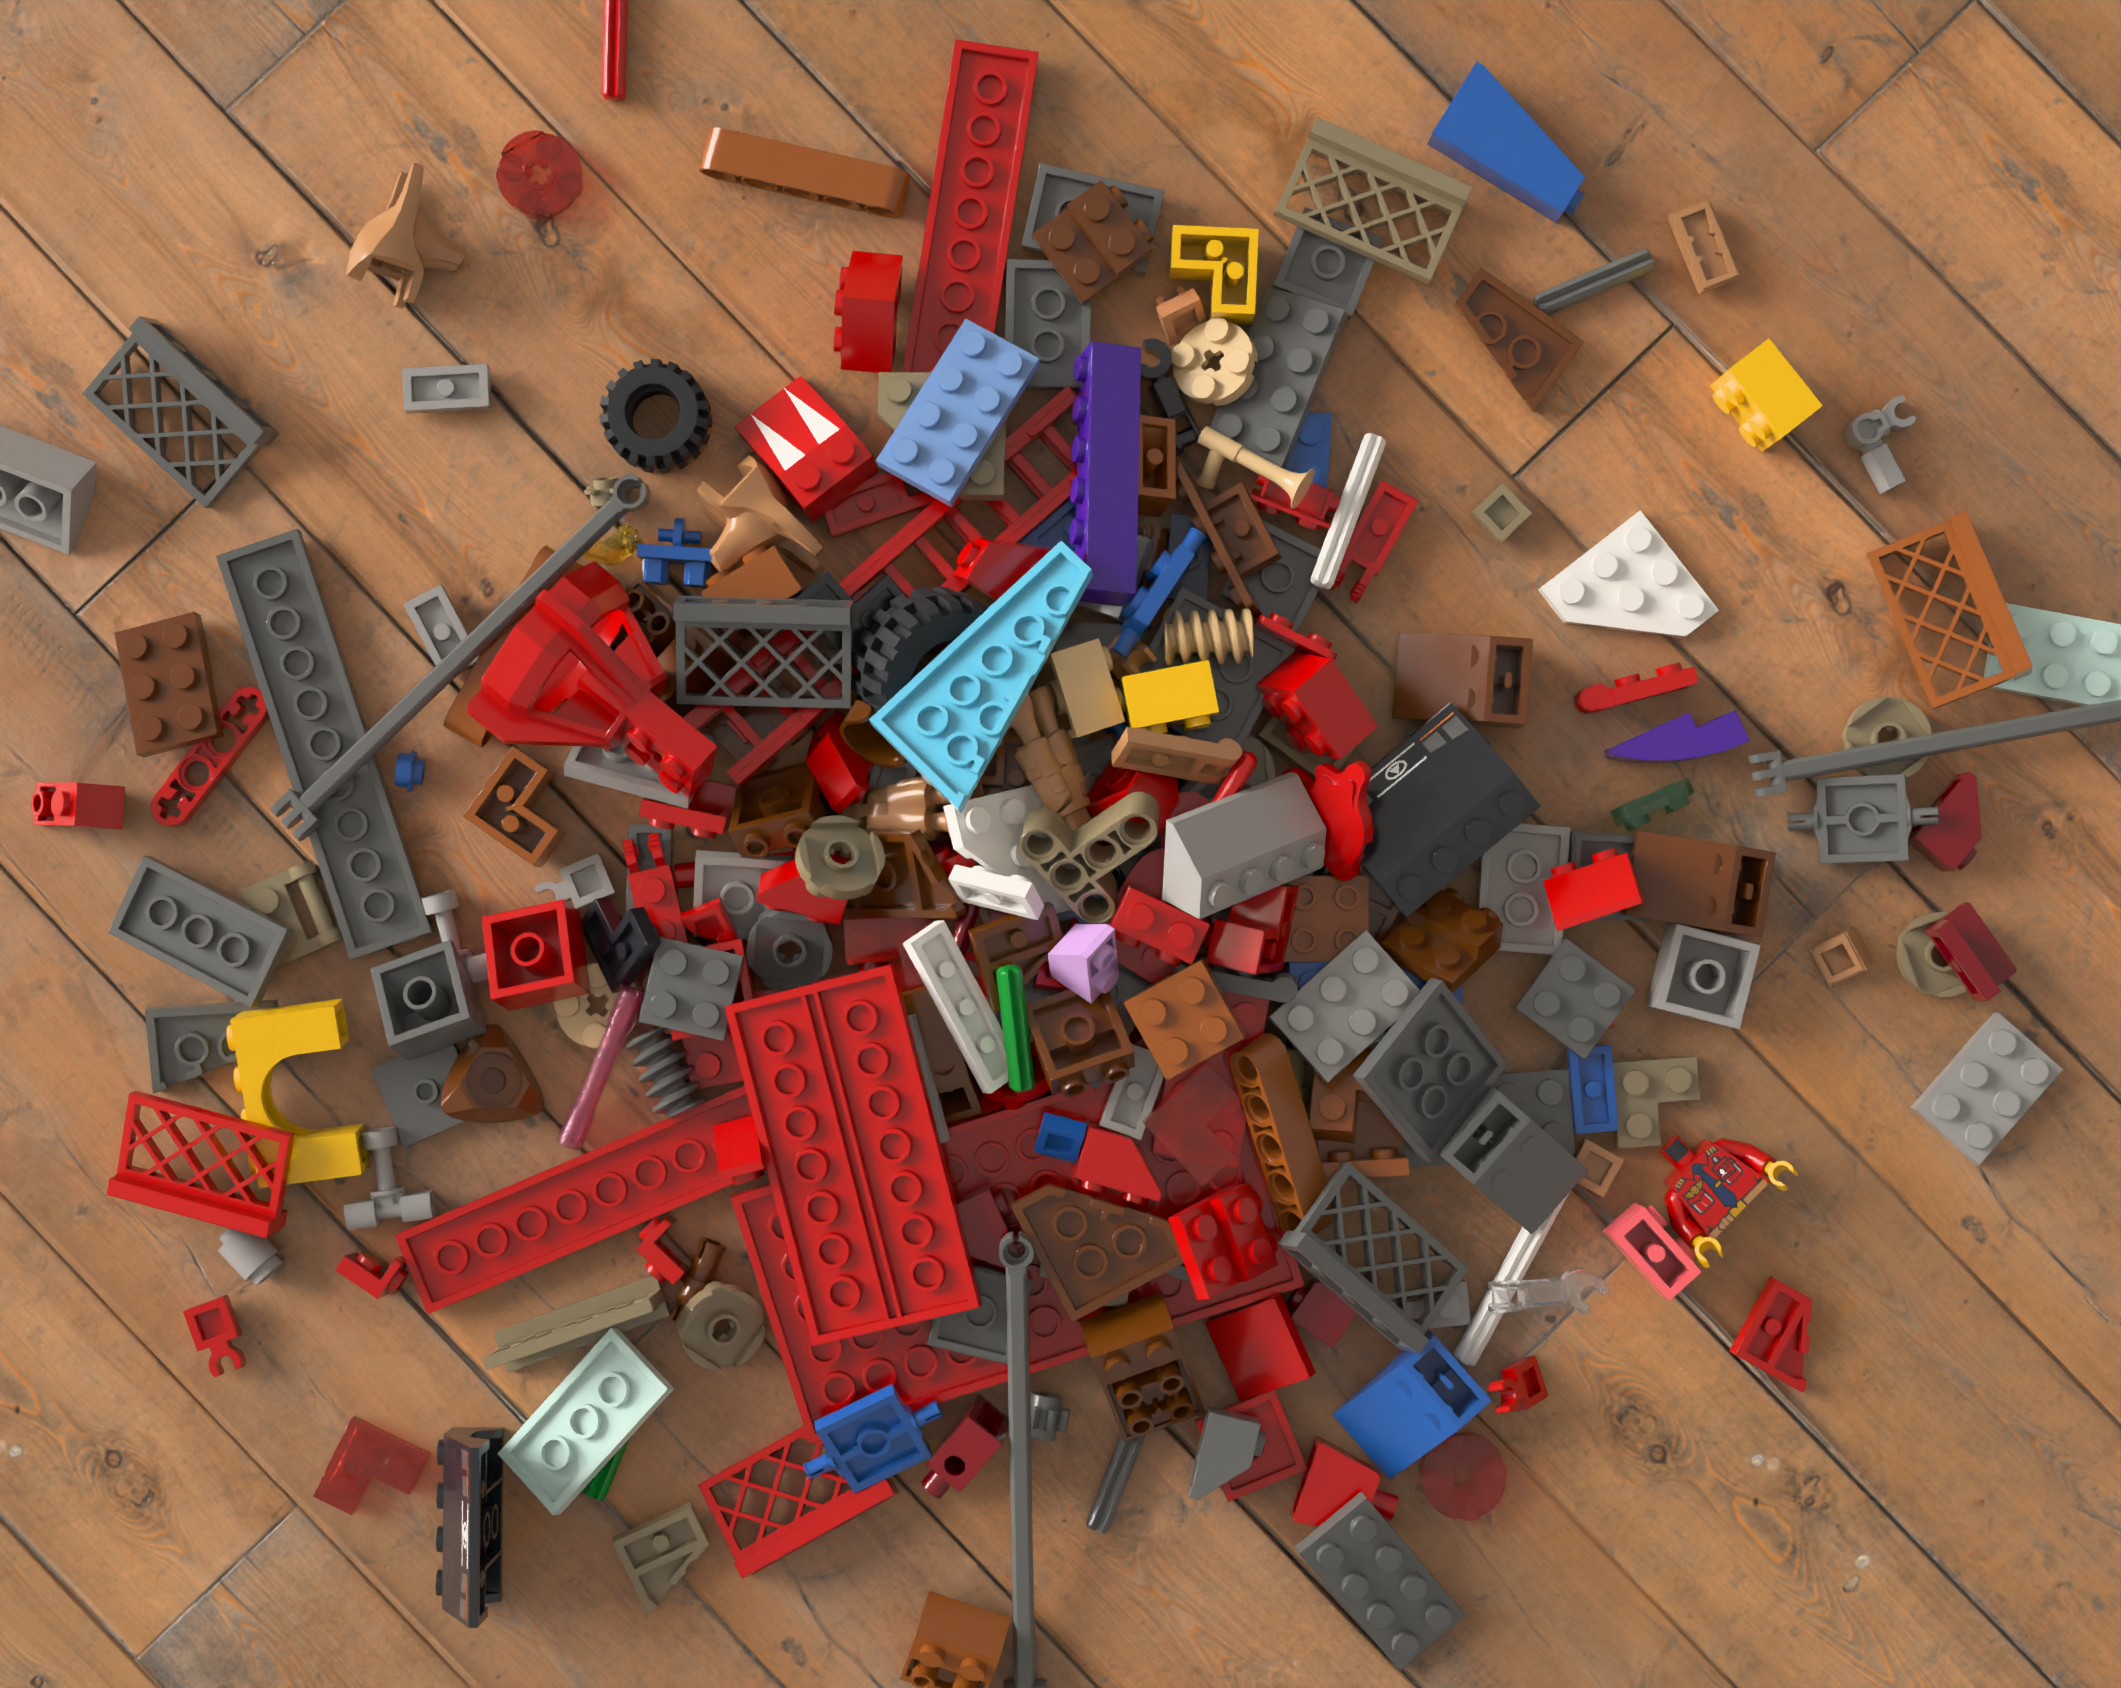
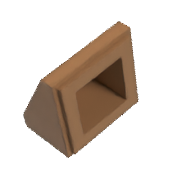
(1841, 956)

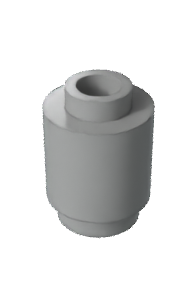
(249, 1255)

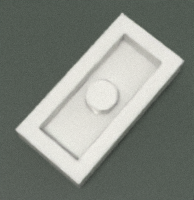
(997, 892)

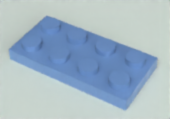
(958, 412)

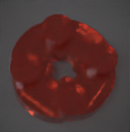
(515, 169)
(1470, 1500)

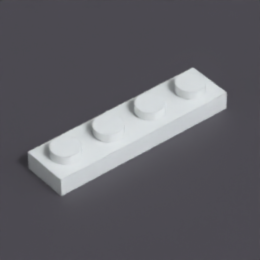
(960, 1003)

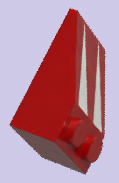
(807, 448)

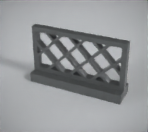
(203, 384)
(763, 614)
(1362, 1292)

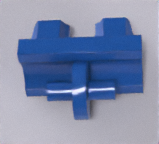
(657, 558)

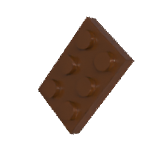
(168, 684)

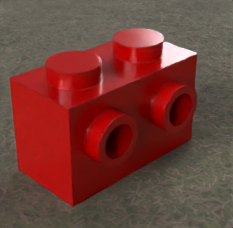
(1159, 924)

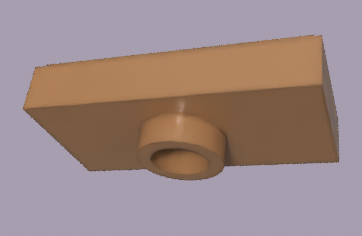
(1703, 246)

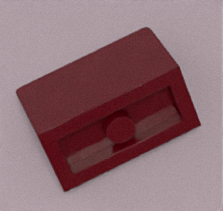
(1971, 952)

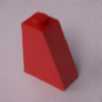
(996, 564)

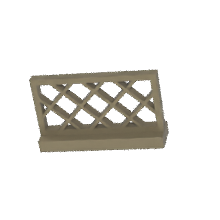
(1381, 167)
(578, 1324)

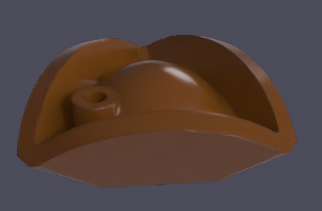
(491, 1081)

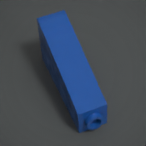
(1506, 147)

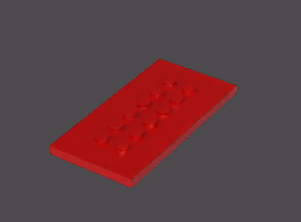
(853, 1155)

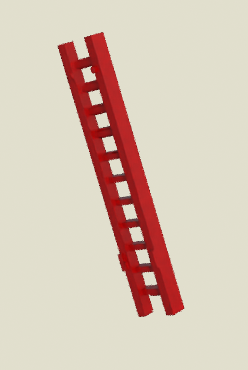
(882, 561)

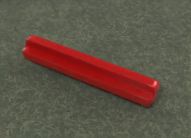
(614, 49)

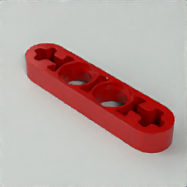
(216, 761)

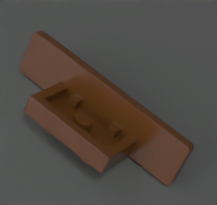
(1236, 532)

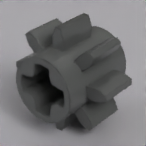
(1047, 1416)

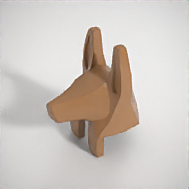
(403, 242)
(756, 516)

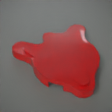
(1345, 813)

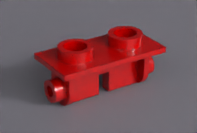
(1310, 511)

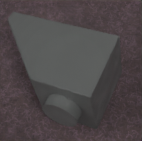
(1224, 1449)

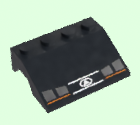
(1438, 808)
(471, 1522)

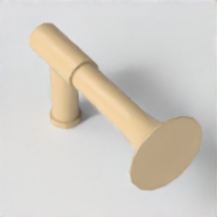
(1222, 446)

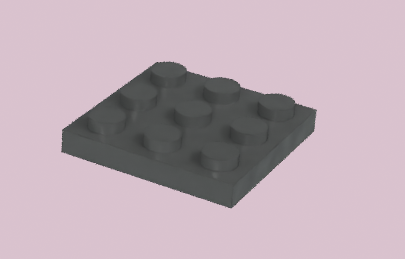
(1234, 683)
(1430, 1069)

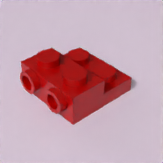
(1224, 1240)

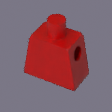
(1332, 1481)

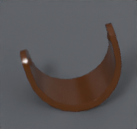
(866, 740)

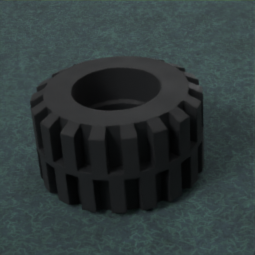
(635, 387)

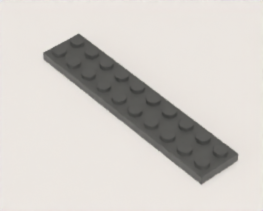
(315, 725)

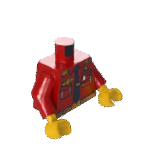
(1714, 1187)

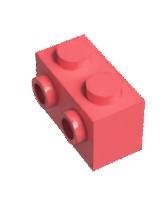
(1652, 1251)

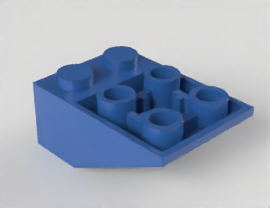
(1411, 1406)

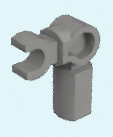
(1866, 433)

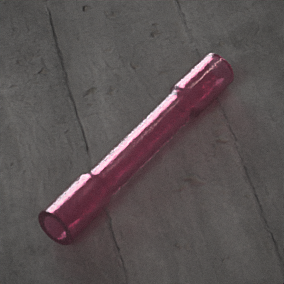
(583, 1110)

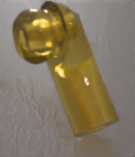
(616, 547)

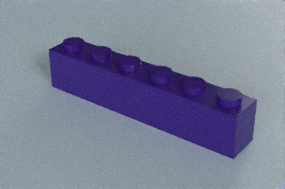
(1107, 469)

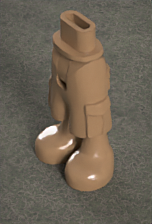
(1050, 759)
(904, 806)

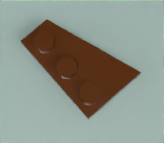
(1518, 335)

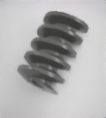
(664, 1072)

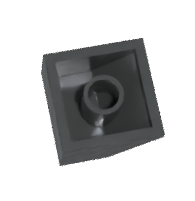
(427, 1001)

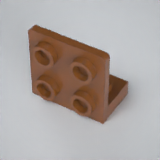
(1327, 917)
(1376, 1149)

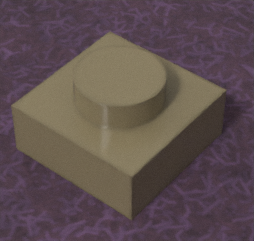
(1501, 513)

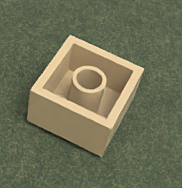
(1083, 688)

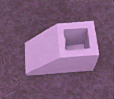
(1086, 960)

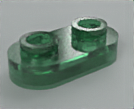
(1637, 811)

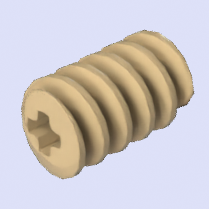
(1208, 636)

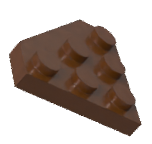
(1094, 1246)

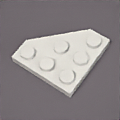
(1630, 585)
(992, 833)

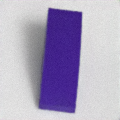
(1682, 740)

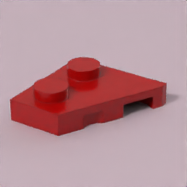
(1777, 1333)

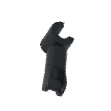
(1167, 393)

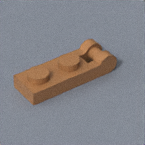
(1175, 755)

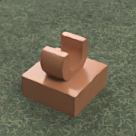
(1180, 314)

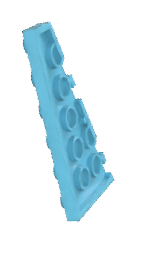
(968, 695)

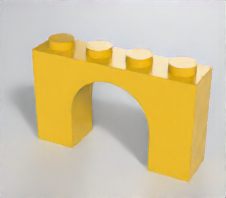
(260, 1043)

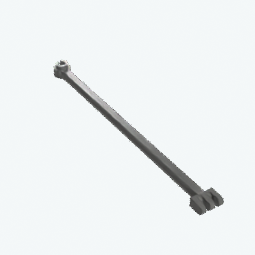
(457, 660)
(1926, 745)
(1020, 1460)

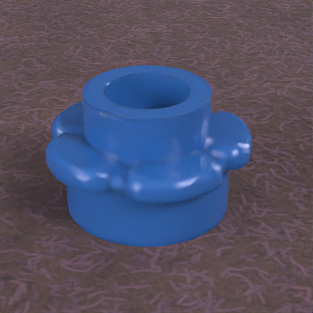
(409, 770)

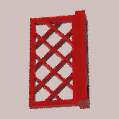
(202, 1200)
(804, 1528)

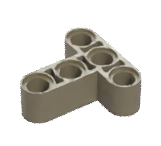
(1091, 859)

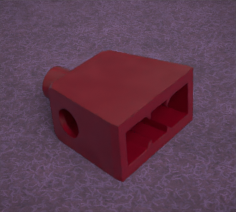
(966, 1448)

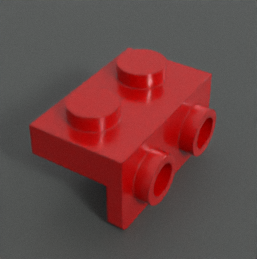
(706, 815)

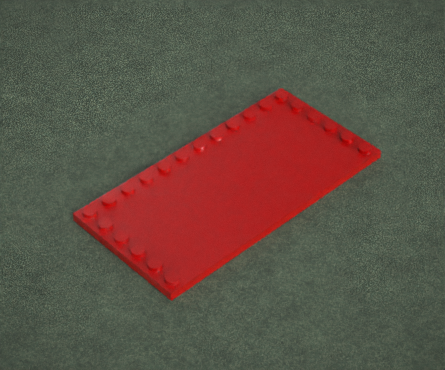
(998, 1153)

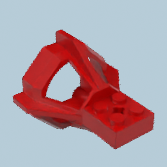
(609, 696)

